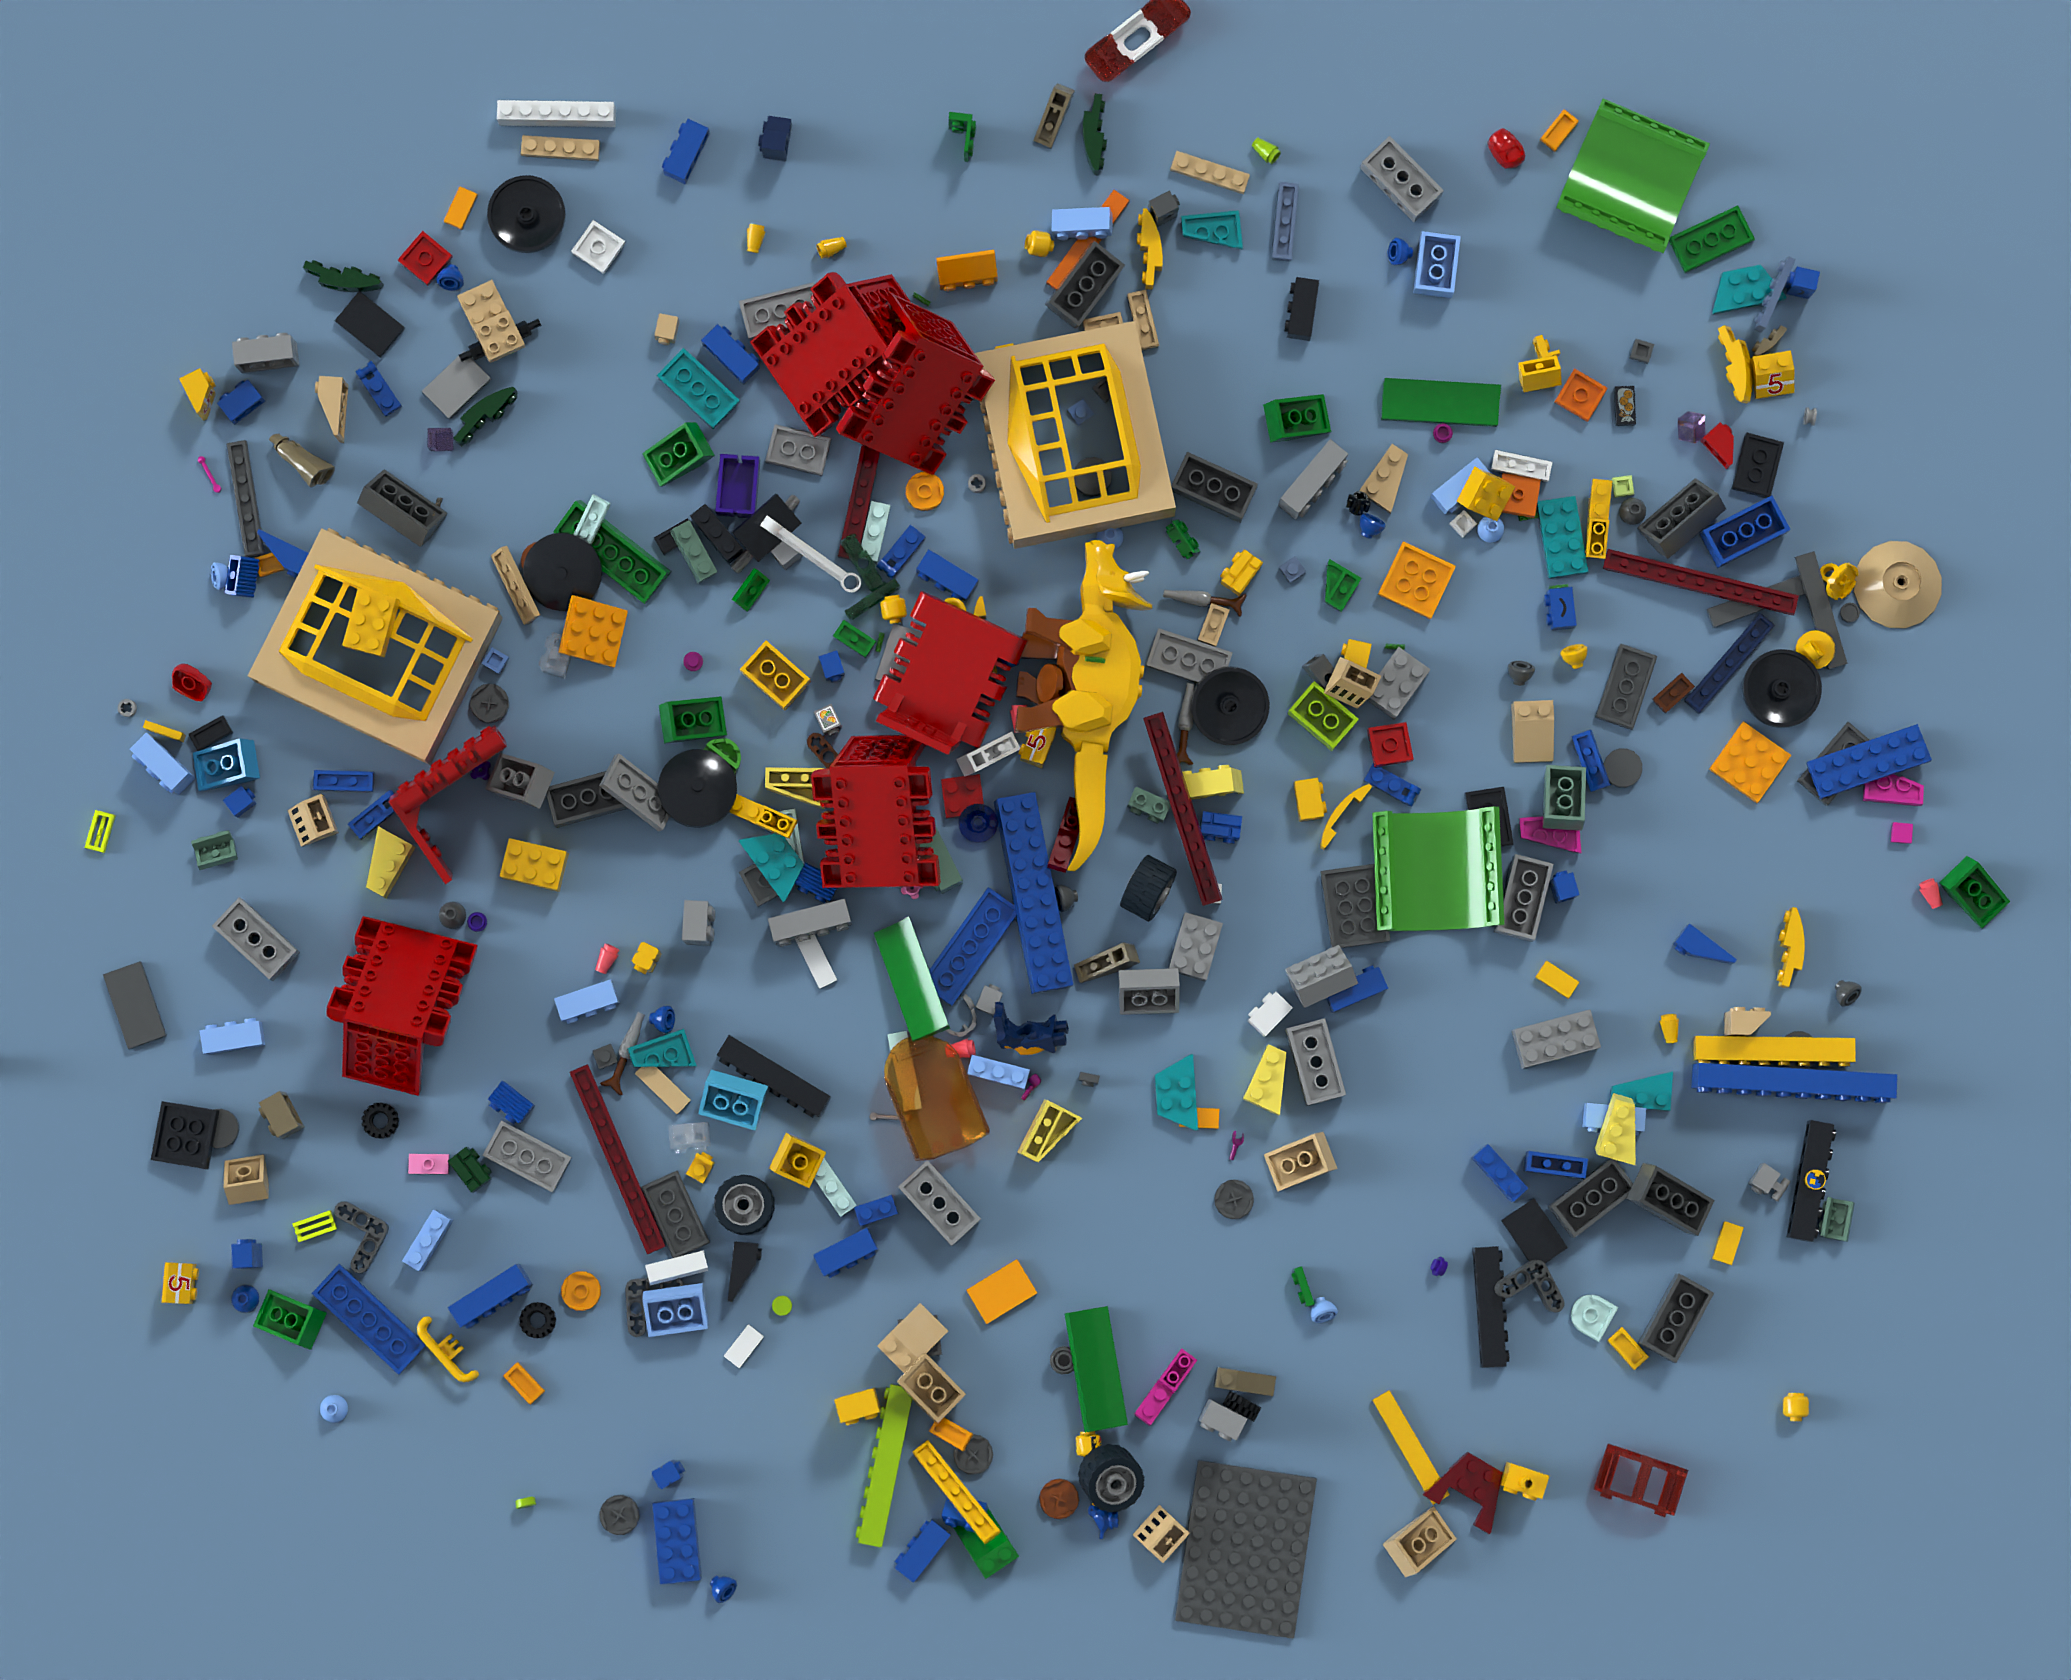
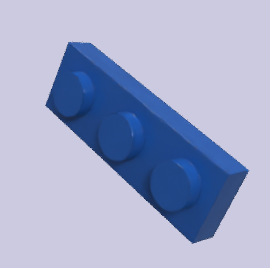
(1591, 759)
(343, 781)

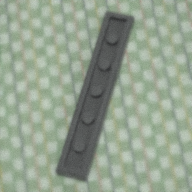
(245, 498)
(1819, 603)
(1734, 610)

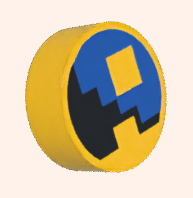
(1815, 1179)

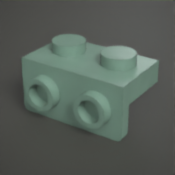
(1149, 805)
(214, 849)
(1836, 1219)

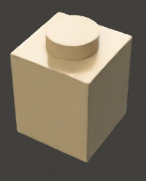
(666, 329)

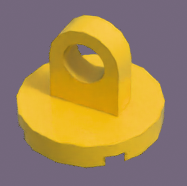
(1841, 580)
(1816, 647)

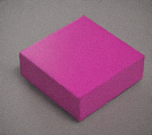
(1901, 833)

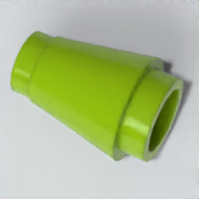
(1266, 150)

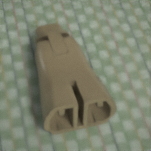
(310, 467)

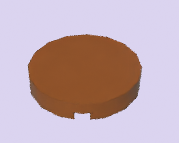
(1049, 682)
(1059, 1498)

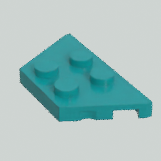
(1743, 289)
(775, 861)
(1177, 1093)

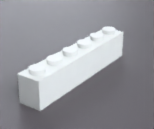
(556, 113)

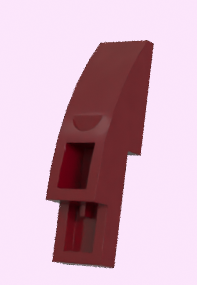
(1065, 838)

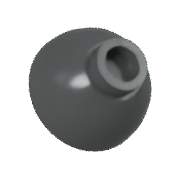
(1632, 511)
(1520, 672)
(1065, 897)
(452, 915)
(1847, 992)
(1062, 1360)

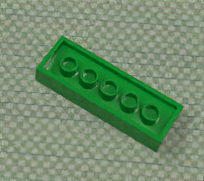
(1440, 402)
(620, 556)
(911, 980)
(1096, 1369)

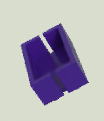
(737, 485)

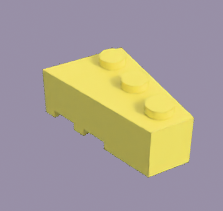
(1213, 782)
(792, 783)
(387, 862)
(1267, 1082)
(1047, 1130)
(1618, 1131)

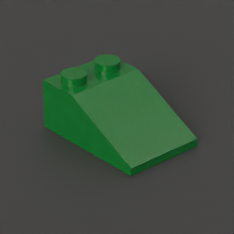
(1296, 418)
(678, 453)
(692, 719)
(1974, 891)
(289, 1319)
(989, 1556)

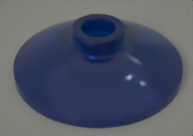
(981, 832)

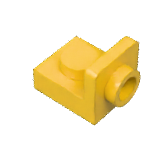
(1542, 347)
(700, 1167)

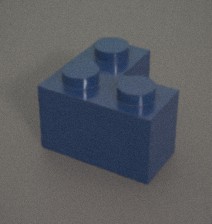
(775, 138)

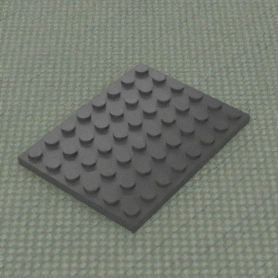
(1245, 1549)

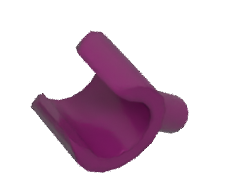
(1034, 1081)
(1236, 1143)

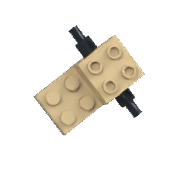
(492, 324)

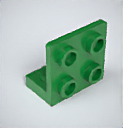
(964, 122)

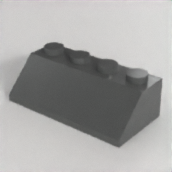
(401, 507)
(1682, 518)

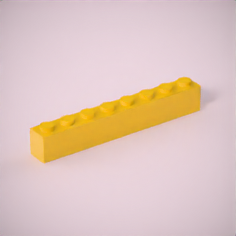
(1774, 1050)

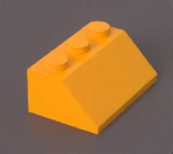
(967, 270)

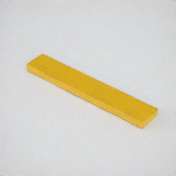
(1407, 1440)
(956, 1492)

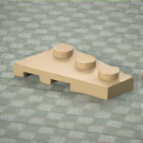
(1385, 478)

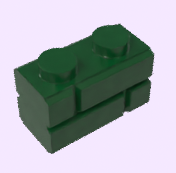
(470, 1169)

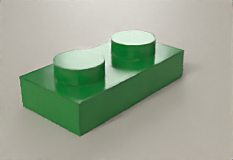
(750, 589)
(854, 638)
(1300, 1279)

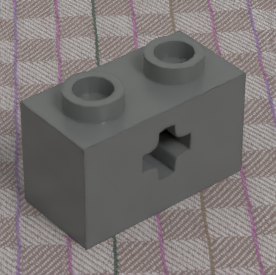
(1163, 208)

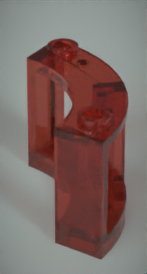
(1671, 1490)

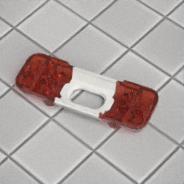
(1159, 17)

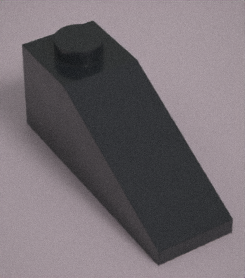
(743, 1262)

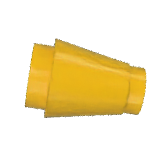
(755, 236)
(829, 247)
(1669, 1025)

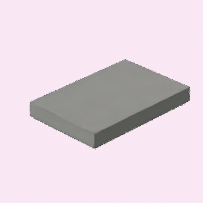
(456, 386)
(798, 450)
(888, 656)

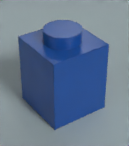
(832, 666)
(240, 801)

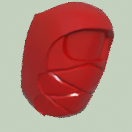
(1506, 149)
(190, 682)

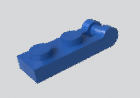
(379, 389)
(901, 551)
(1391, 784)
(372, 816)

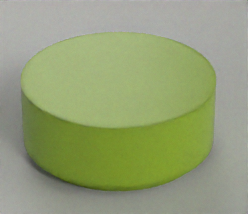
(782, 1305)
(525, 1502)

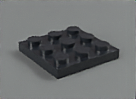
(185, 1135)

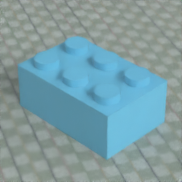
(733, 1099)

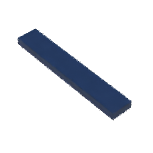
(1729, 663)

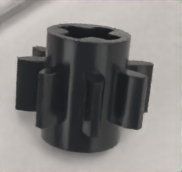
(1358, 503)

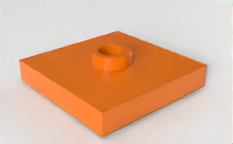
(1581, 395)
(1524, 496)

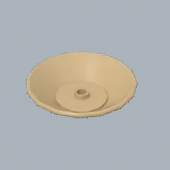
(1879, 589)

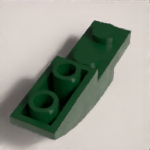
(1094, 141)
(349, 281)
(489, 407)

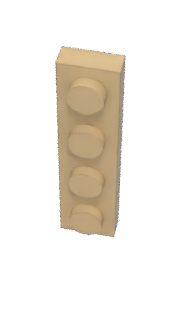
(560, 148)
(1210, 172)
(515, 585)

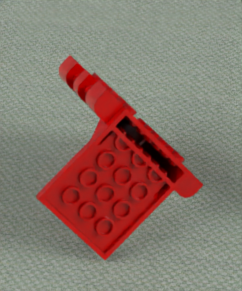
(831, 345)
(920, 392)
(946, 675)
(442, 773)
(876, 815)
(397, 1001)

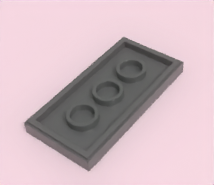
(1626, 686)
(1845, 738)
(134, 1005)
(675, 1214)

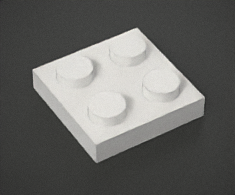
(598, 247)

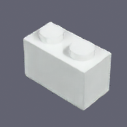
(1269, 1014)

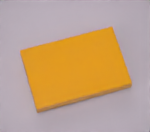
(1001, 1291)

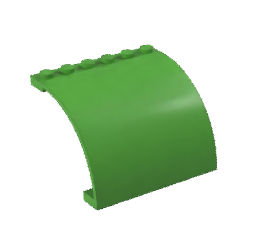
(1632, 175)
(1438, 870)

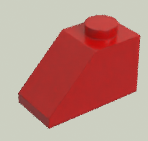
(1720, 444)

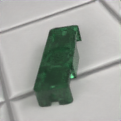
(855, 552)
(872, 599)

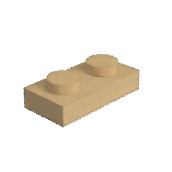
(1102, 321)
(1213, 625)

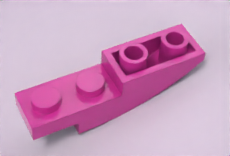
(1165, 1387)

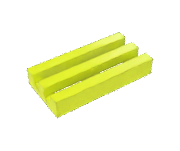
(102, 849)
(298, 1231)

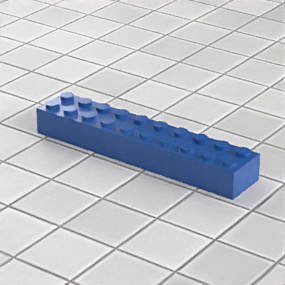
(1033, 893)
(1788, 1081)

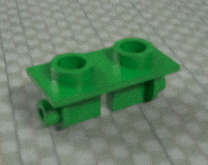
(1188, 544)

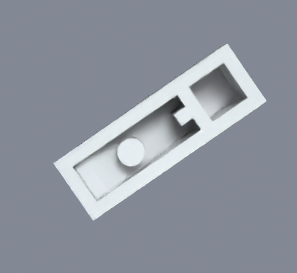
(988, 754)

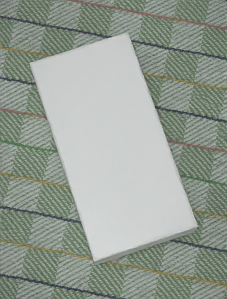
(743, 1346)

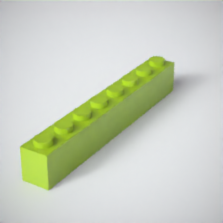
(886, 1466)

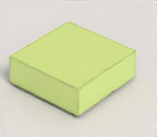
(1622, 486)

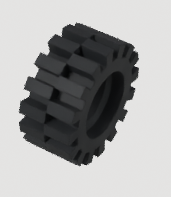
(368, 1120)
(525, 1323)
(1241, 1406)

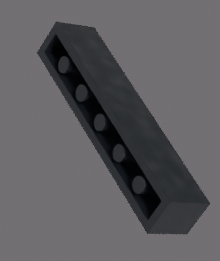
(774, 1076)
(1806, 1201)
(1489, 1307)

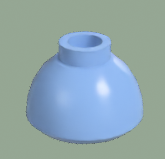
(1490, 530)
(1111, 536)
(219, 575)
(1323, 1310)
(334, 1408)

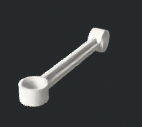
(810, 553)

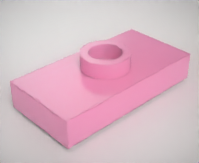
(428, 1164)

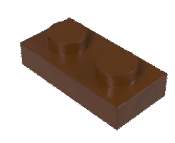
(1673, 693)

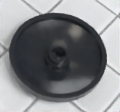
(526, 214)
(561, 568)
(1782, 688)
(1230, 705)
(697, 788)

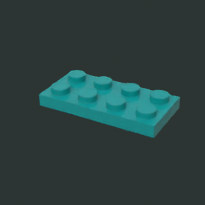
(698, 388)
(1562, 537)

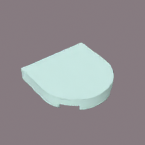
(1592, 1315)

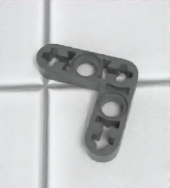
(369, 1236)
(1535, 1278)
(631, 1298)

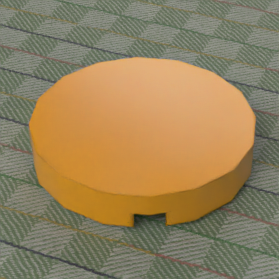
(924, 491)
(581, 1291)

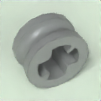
(1810, 416)
(972, 487)
(127, 702)

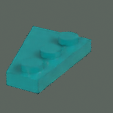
(1215, 228)
(663, 1051)
(1649, 1092)

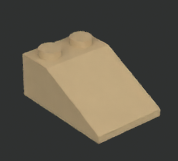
(333, 398)
(1533, 731)
(1300, 1161)
(912, 1338)
(931, 1388)
(1419, 1542)

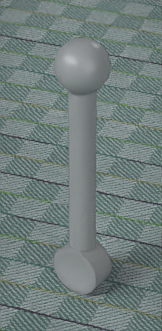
(873, 1116)

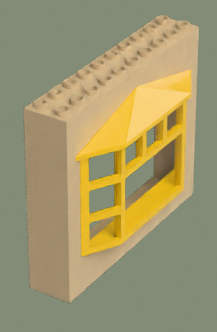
(1017, 453)
(354, 702)

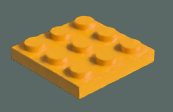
(1416, 580)
(593, 631)
(1750, 762)

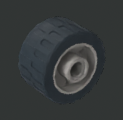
(1148, 888)
(728, 1208)
(1111, 1478)

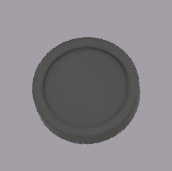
(1849, 612)

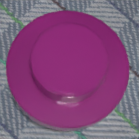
(1442, 433)
(693, 661)

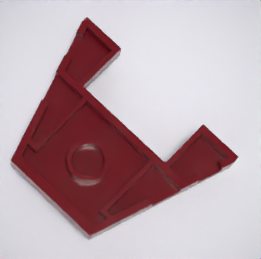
(1474, 1480)

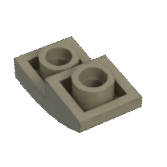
(1765, 345)

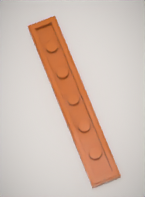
(1117, 204)

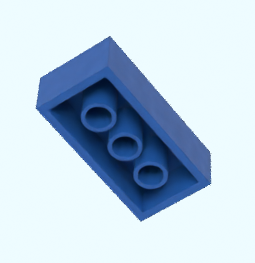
(1744, 531)
(490, 1296)
(677, 1541)

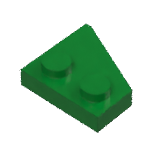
(1339, 585)

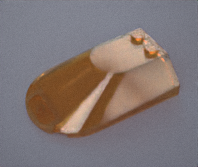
(933, 1098)

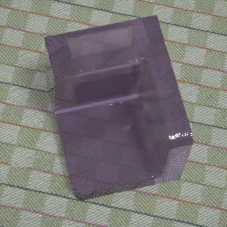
(1691, 427)
(440, 439)

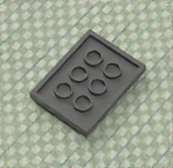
(1351, 906)

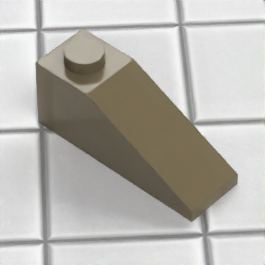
(1054, 115)
(1107, 962)
(1245, 1381)

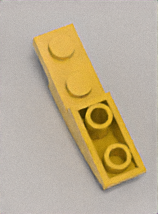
(1149, 241)
(1740, 370)
(1598, 518)
(763, 816)
(1793, 939)

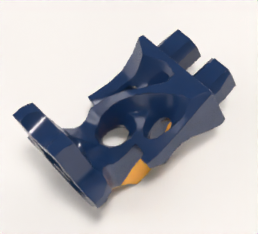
(1039, 1036)

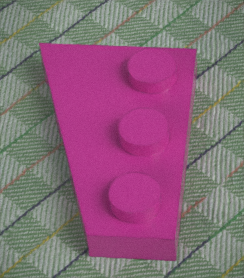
(1894, 791)
(1532, 829)

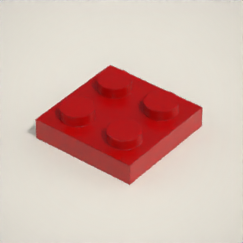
(425, 258)
(1390, 744)
(961, 793)

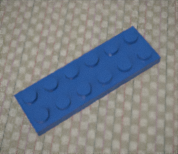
(1868, 761)
(971, 945)
(369, 1319)

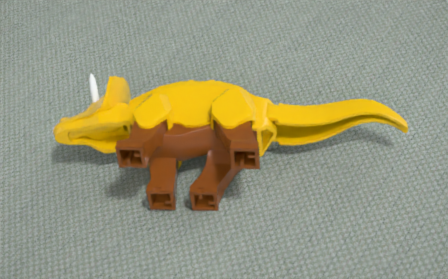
(1094, 693)

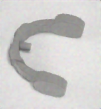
(968, 1000)

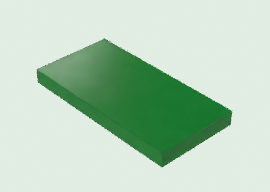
(1711, 239)

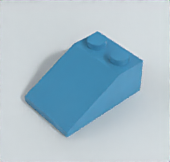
(226, 764)

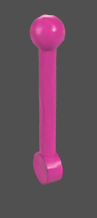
(216, 488)

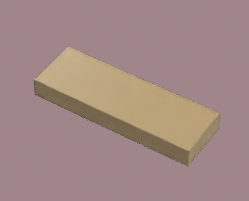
(1143, 317)
(663, 1088)

